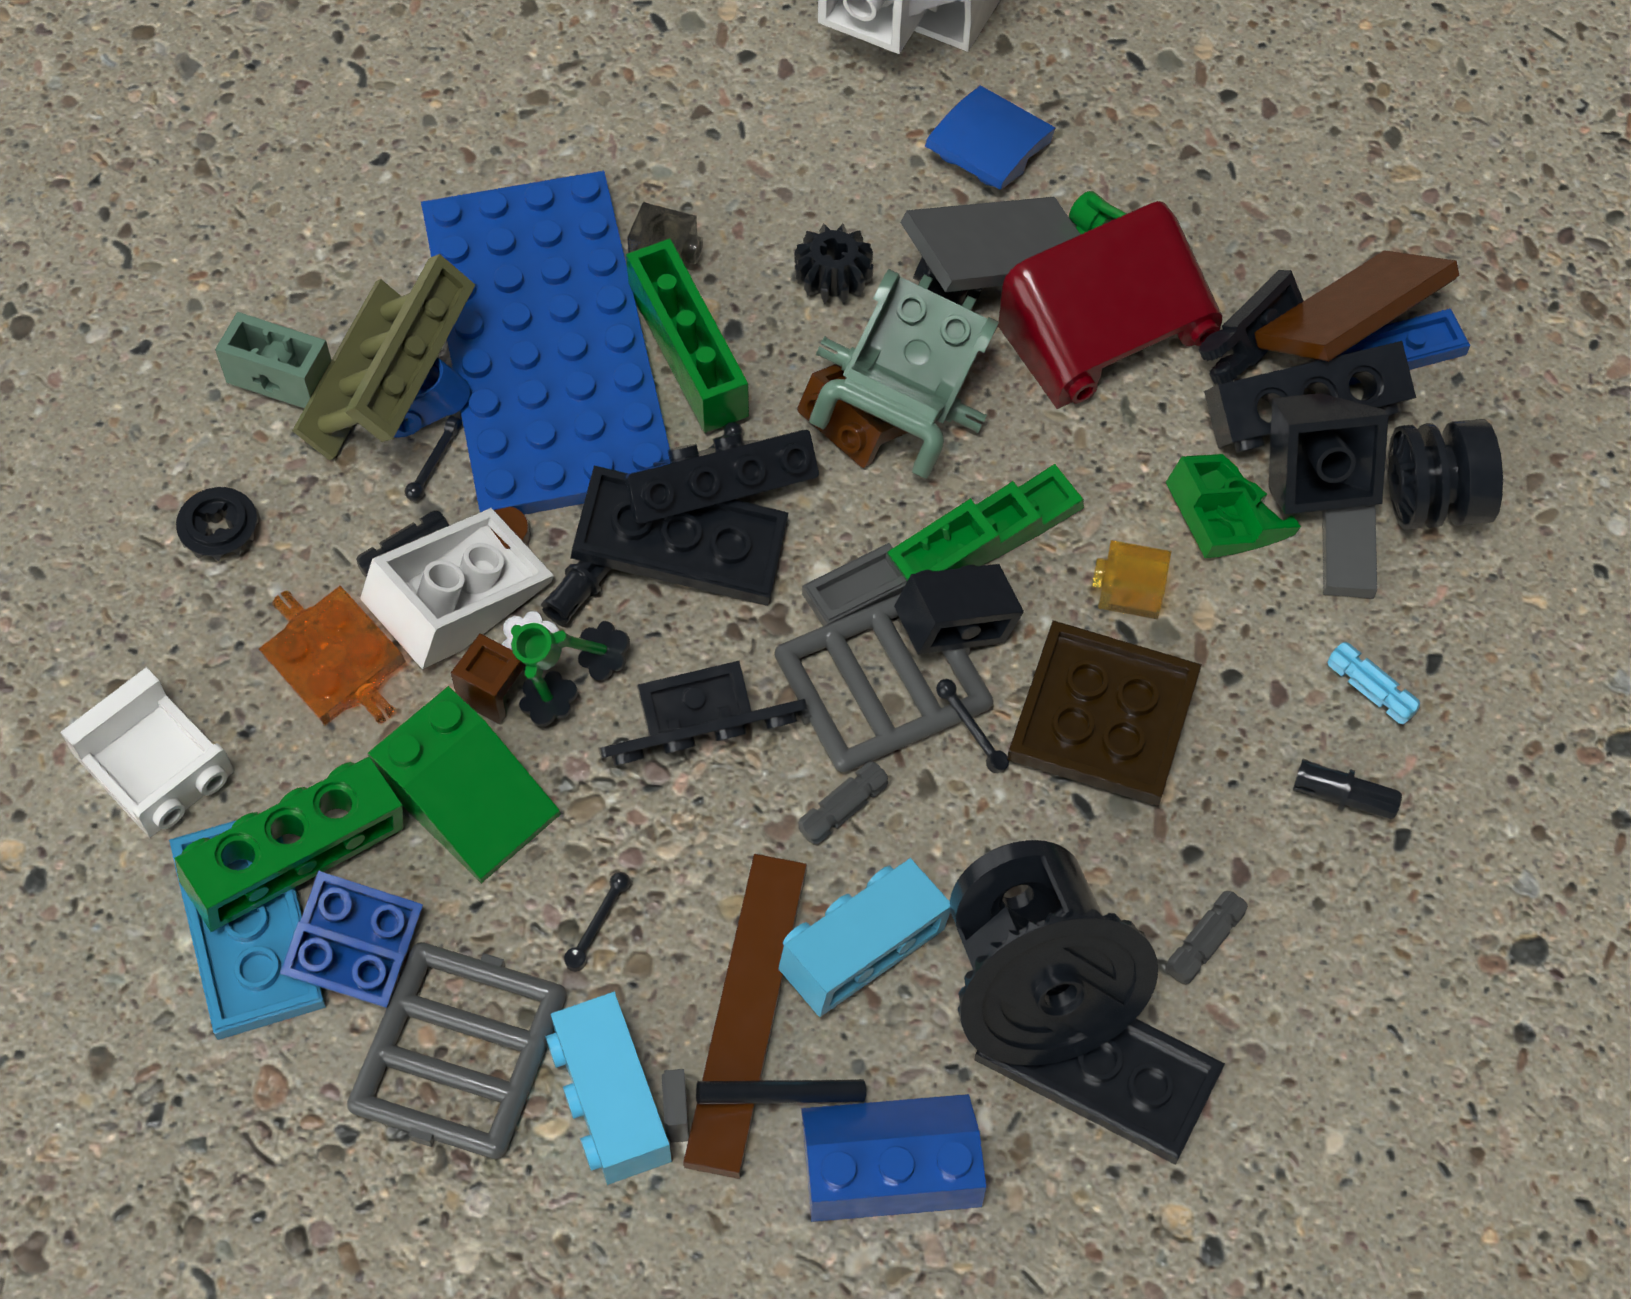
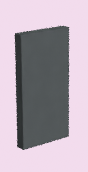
(983, 241)

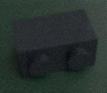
(958, 608)

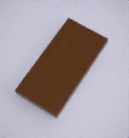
(1356, 305)

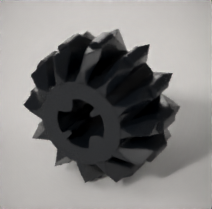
(833, 263)

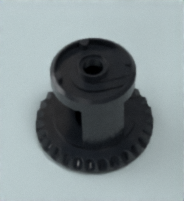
(1040, 942)

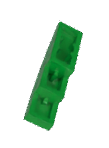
(992, 527)

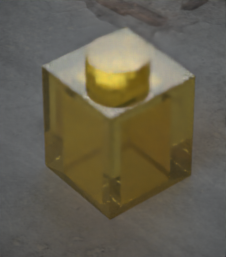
(1132, 579)

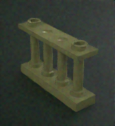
(384, 358)

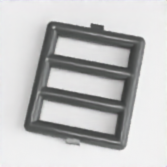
(887, 736)
(511, 1094)

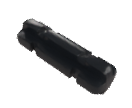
(429, 524)

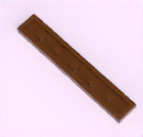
(746, 1012)

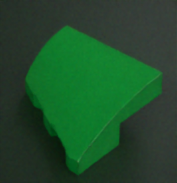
(1224, 507)

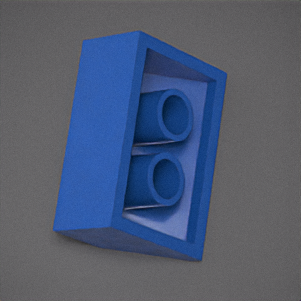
(893, 1158)

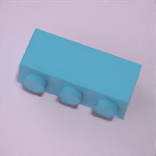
(863, 935)
(608, 1089)

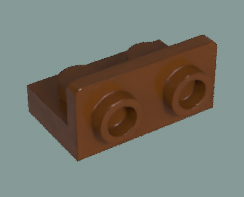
(849, 428)

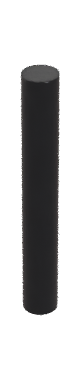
(780, 1091)

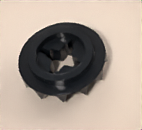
(212, 506)

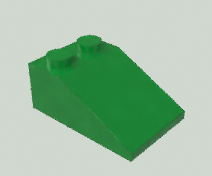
(463, 784)

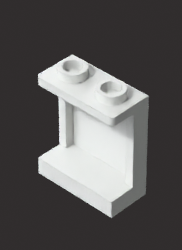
(147, 753)

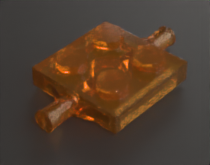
(332, 656)

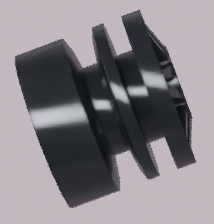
(1445, 474)

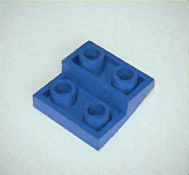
(989, 137)
(352, 939)

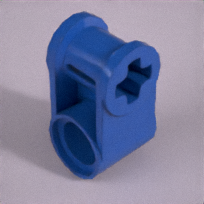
(440, 395)

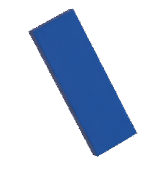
(1425, 339)

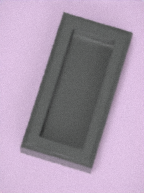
(1350, 552)
(854, 586)

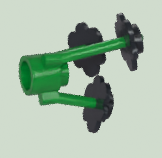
(539, 648)

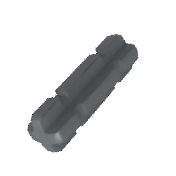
(843, 802)
(1206, 937)

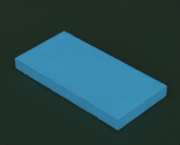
(245, 958)

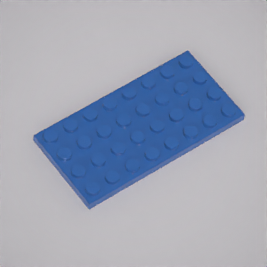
(546, 341)

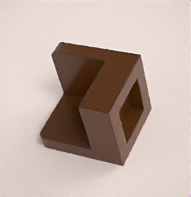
(486, 676)

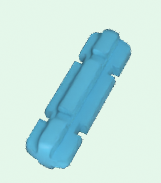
(1373, 683)

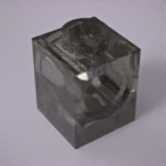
(659, 224)

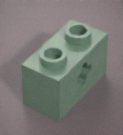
(272, 359)

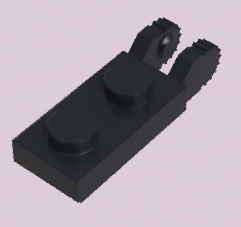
(1267, 304)

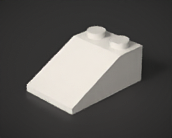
(452, 586)

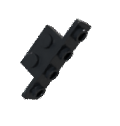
(720, 473)
(696, 705)

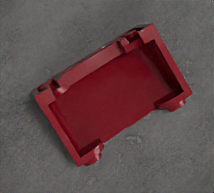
(1105, 300)

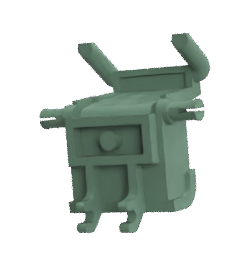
(909, 364)

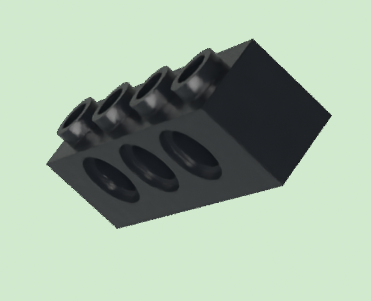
(1380, 370)

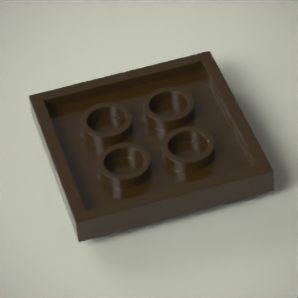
(1104, 712)

